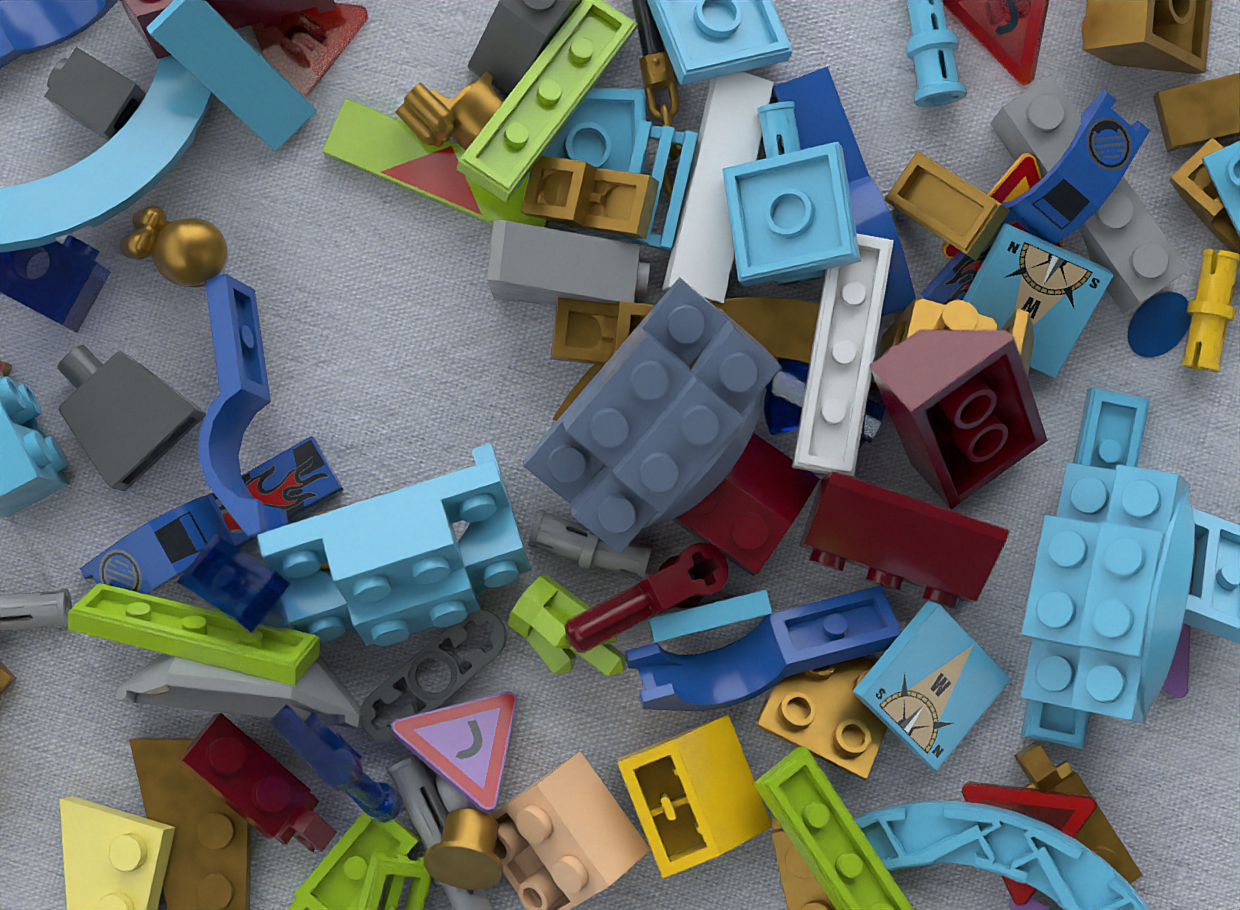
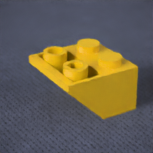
(694, 795)

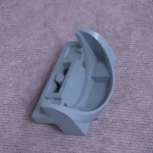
(655, 421)

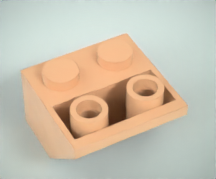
(565, 838)

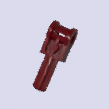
(651, 596)

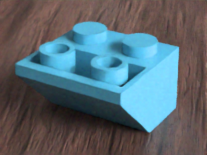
(28, 460)

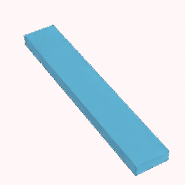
(1107, 437)

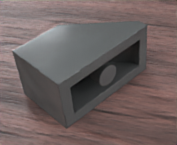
(517, 38)

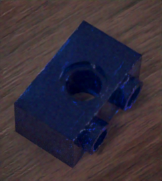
(67, 286)

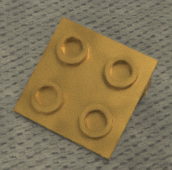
(826, 716)

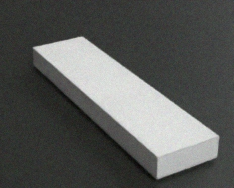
(726, 138)
(841, 361)

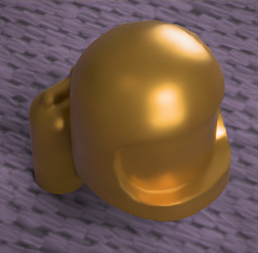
(438, 119)
(182, 250)

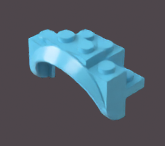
(399, 557)
(1109, 590)

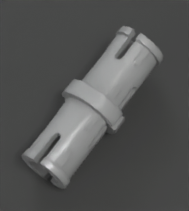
(582, 545)

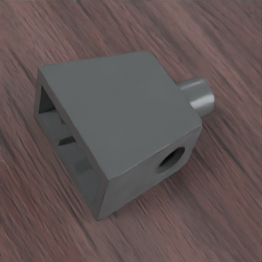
(123, 414)

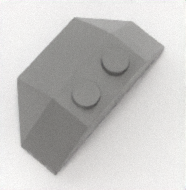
(204, 687)

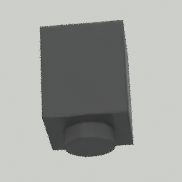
(93, 93)

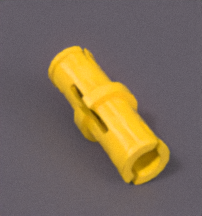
(1211, 310)

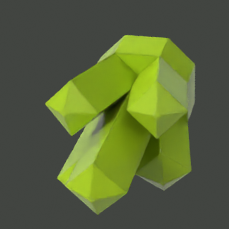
(541, 620)

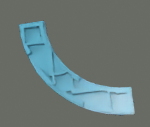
(114, 173)
(1001, 844)

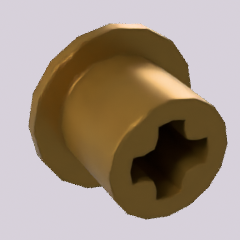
(466, 851)

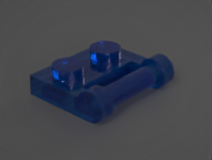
(337, 763)

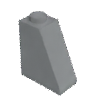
(552, 264)

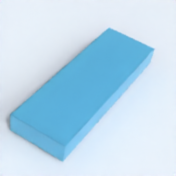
(232, 70)

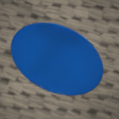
(1158, 324)

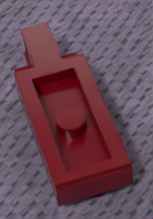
(255, 785)

